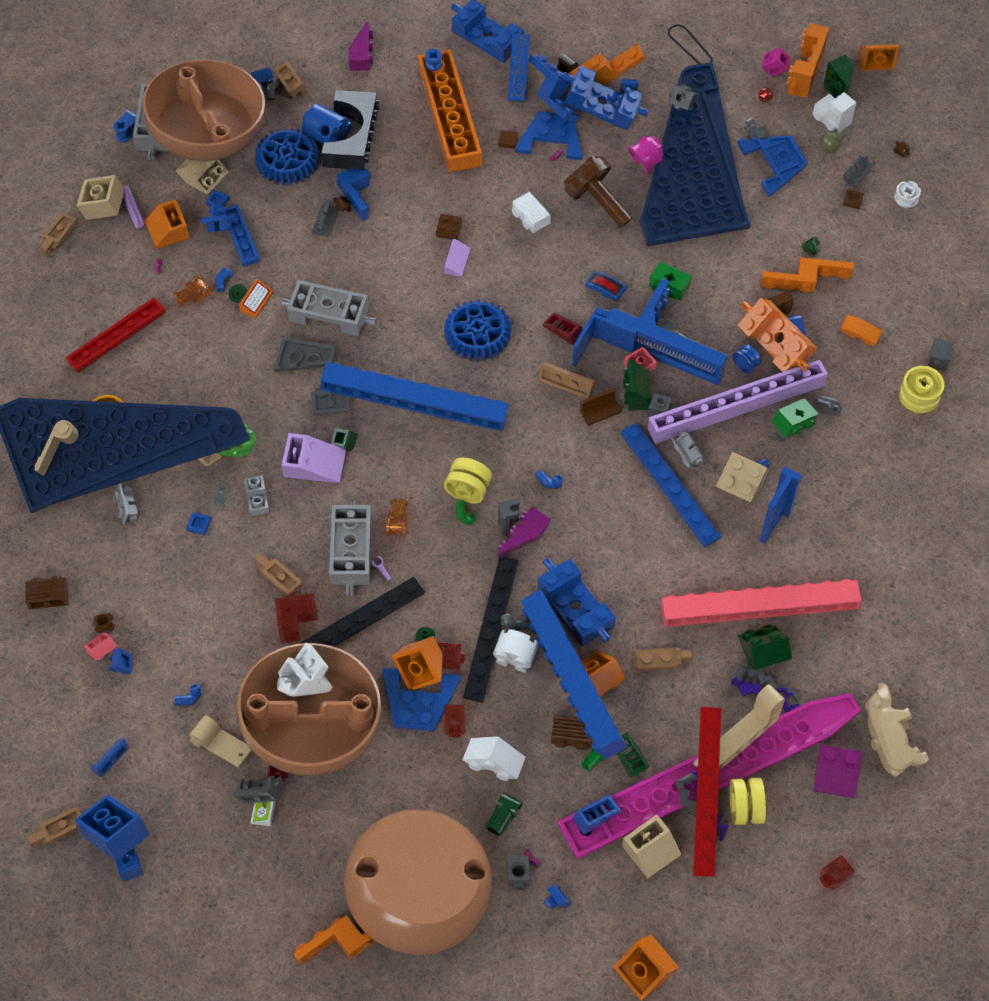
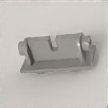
(683, 445)
(124, 497)

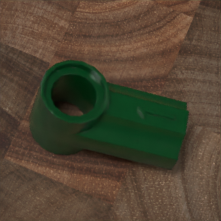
(504, 812)

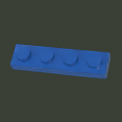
(242, 238)

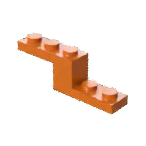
(608, 71)
(807, 274)
(345, 935)

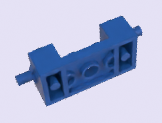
(473, 24)
(618, 107)
(563, 587)

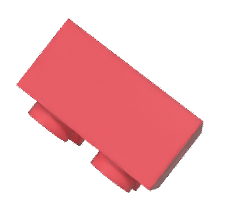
(643, 358)
(100, 646)

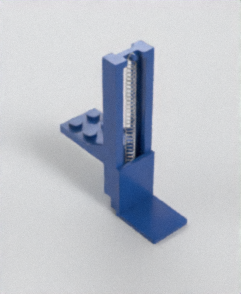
(665, 346)

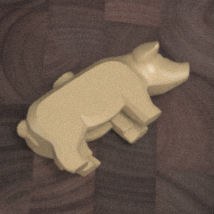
(889, 734)

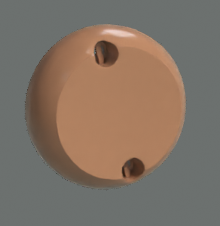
(204, 109)
(310, 731)
(418, 882)

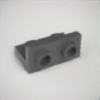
(327, 402)

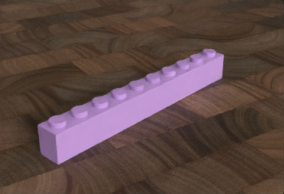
(736, 401)

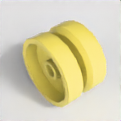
(921, 389)
(468, 480)
(747, 801)

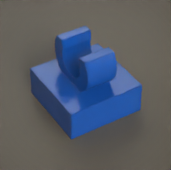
(121, 661)
(557, 898)

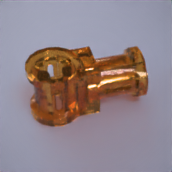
(193, 291)
(397, 520)

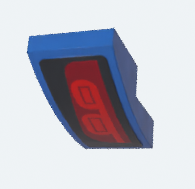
(606, 285)

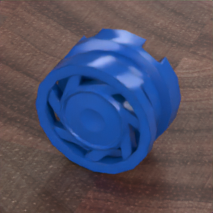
(746, 358)

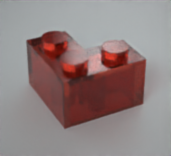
(291, 612)

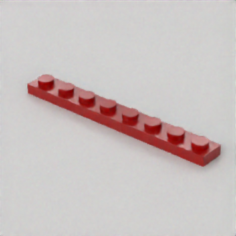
(707, 792)

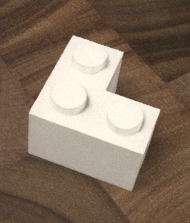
(835, 112)
(494, 755)

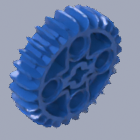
(287, 156)
(477, 330)

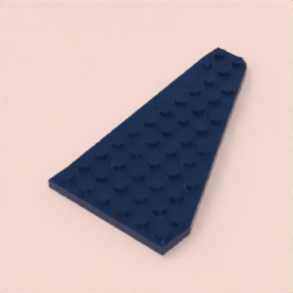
(697, 182)
(113, 442)

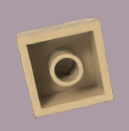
(100, 197)
(742, 478)

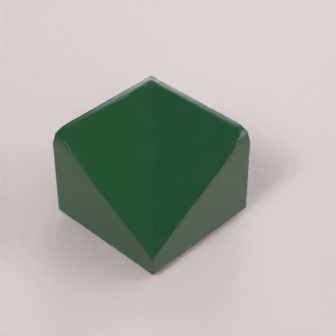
(344, 438)

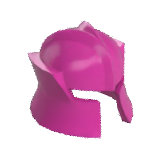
(647, 151)

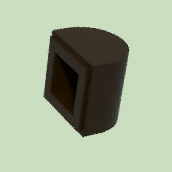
(566, 64)

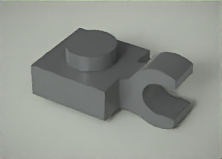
(755, 132)

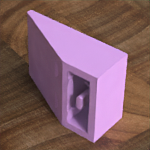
(312, 459)

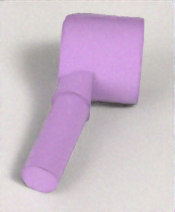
(381, 568)

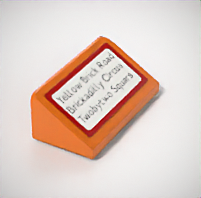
(255, 299)

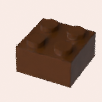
(449, 227)
(783, 302)

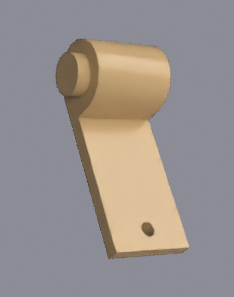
(62, 432)
(214, 739)

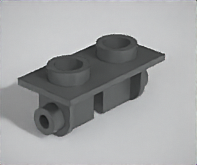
(854, 175)
(325, 219)

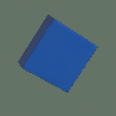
(217, 197)
(198, 523)

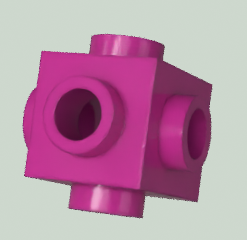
(775, 62)

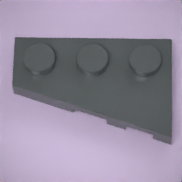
(302, 354)

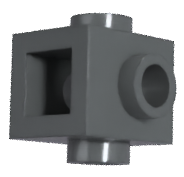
(682, 97)

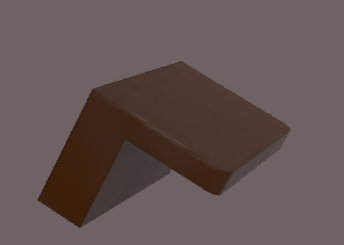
(599, 407)

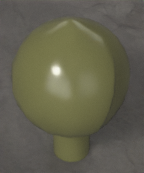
(831, 141)

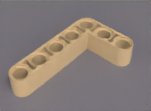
(763, 716)

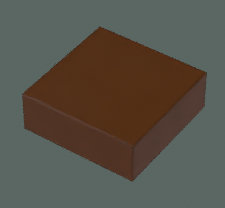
(507, 139)
(853, 199)

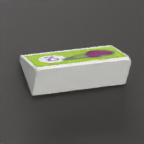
(263, 813)

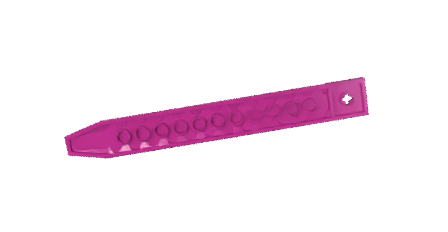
(661, 797)

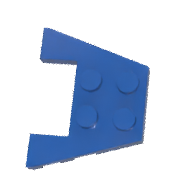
(553, 129)
(782, 156)
(417, 708)

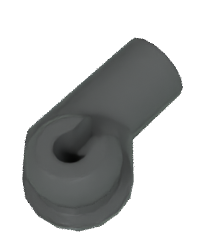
(271, 87)
(510, 624)

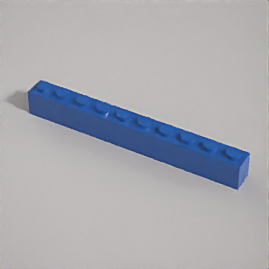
(414, 396)
(573, 675)

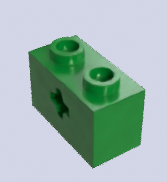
(678, 280)
(795, 418)

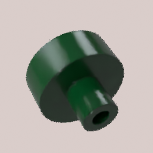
(811, 245)
(237, 293)
(423, 633)

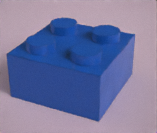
(262, 75)

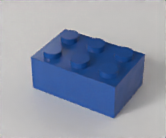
(112, 827)

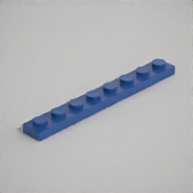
(670, 485)

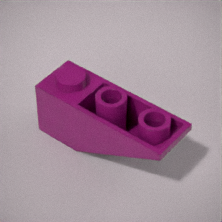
(360, 50)
(530, 529)

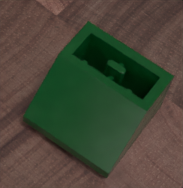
(839, 76)
(636, 386)
(765, 646)

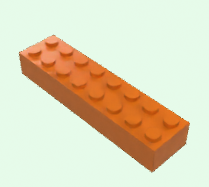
(451, 114)

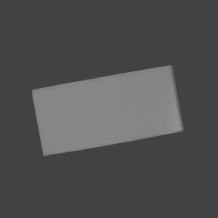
(256, 495)

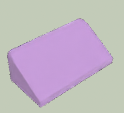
(456, 258)

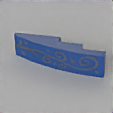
(518, 67)

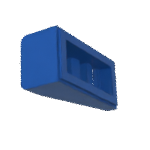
(631, 83)
(587, 823)

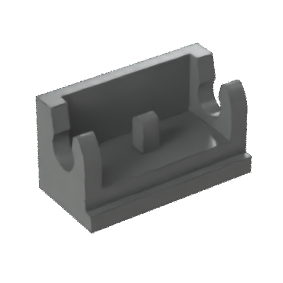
(507, 513)
(259, 791)

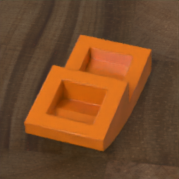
(856, 327)

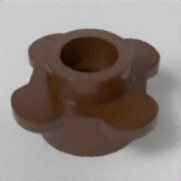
(901, 149)
(342, 203)
(103, 617)

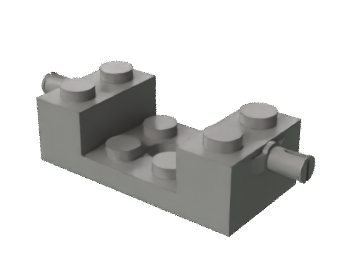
(142, 137)
(347, 307)
(350, 562)

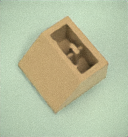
(202, 174)
(651, 846)

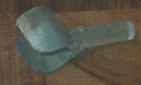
(219, 495)

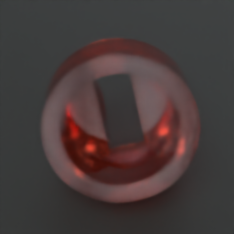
(765, 94)

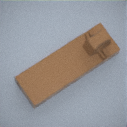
(566, 380)

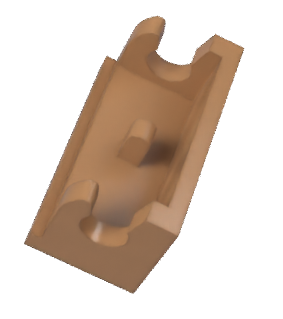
(290, 79)

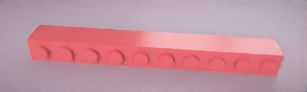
(760, 603)

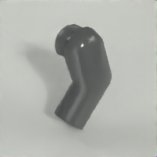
(831, 404)

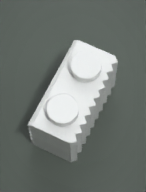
(530, 212)

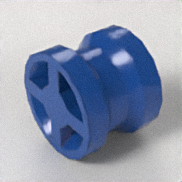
(433, 59)

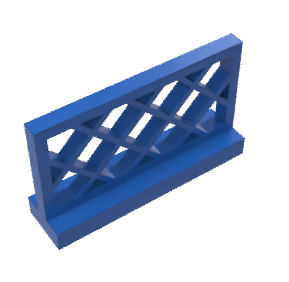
(782, 502)

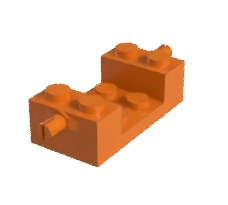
(804, 72)
(765, 323)

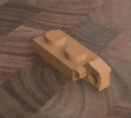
(57, 233)
(278, 575)
(661, 658)
(55, 828)

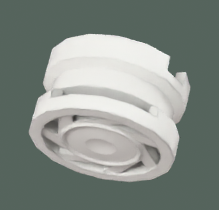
(907, 194)

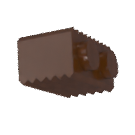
(46, 592)
(569, 732)

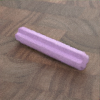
(133, 208)

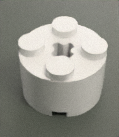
(515, 649)

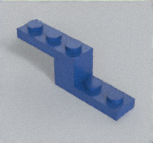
(553, 88)
(350, 183)

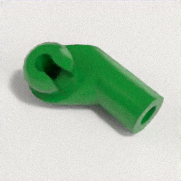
(462, 515)

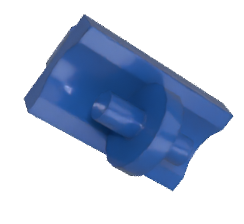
(217, 212)

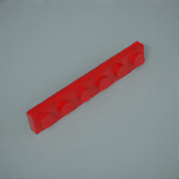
(115, 335)

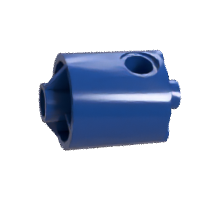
(325, 124)

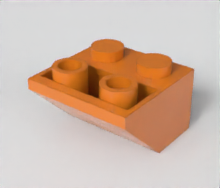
(167, 224)

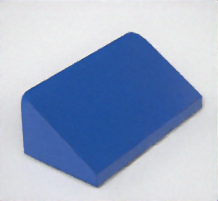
(110, 757)

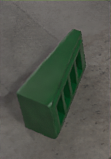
(639, 757)

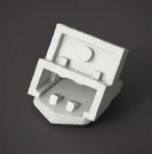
(304, 674)

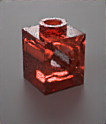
(451, 655)
(454, 712)
(840, 866)

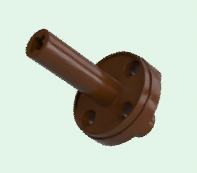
(589, 178)

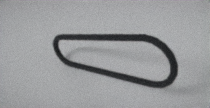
(694, 38)

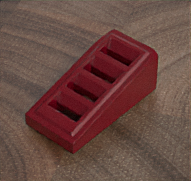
(571, 335)

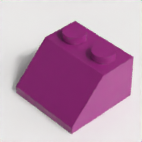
(837, 771)

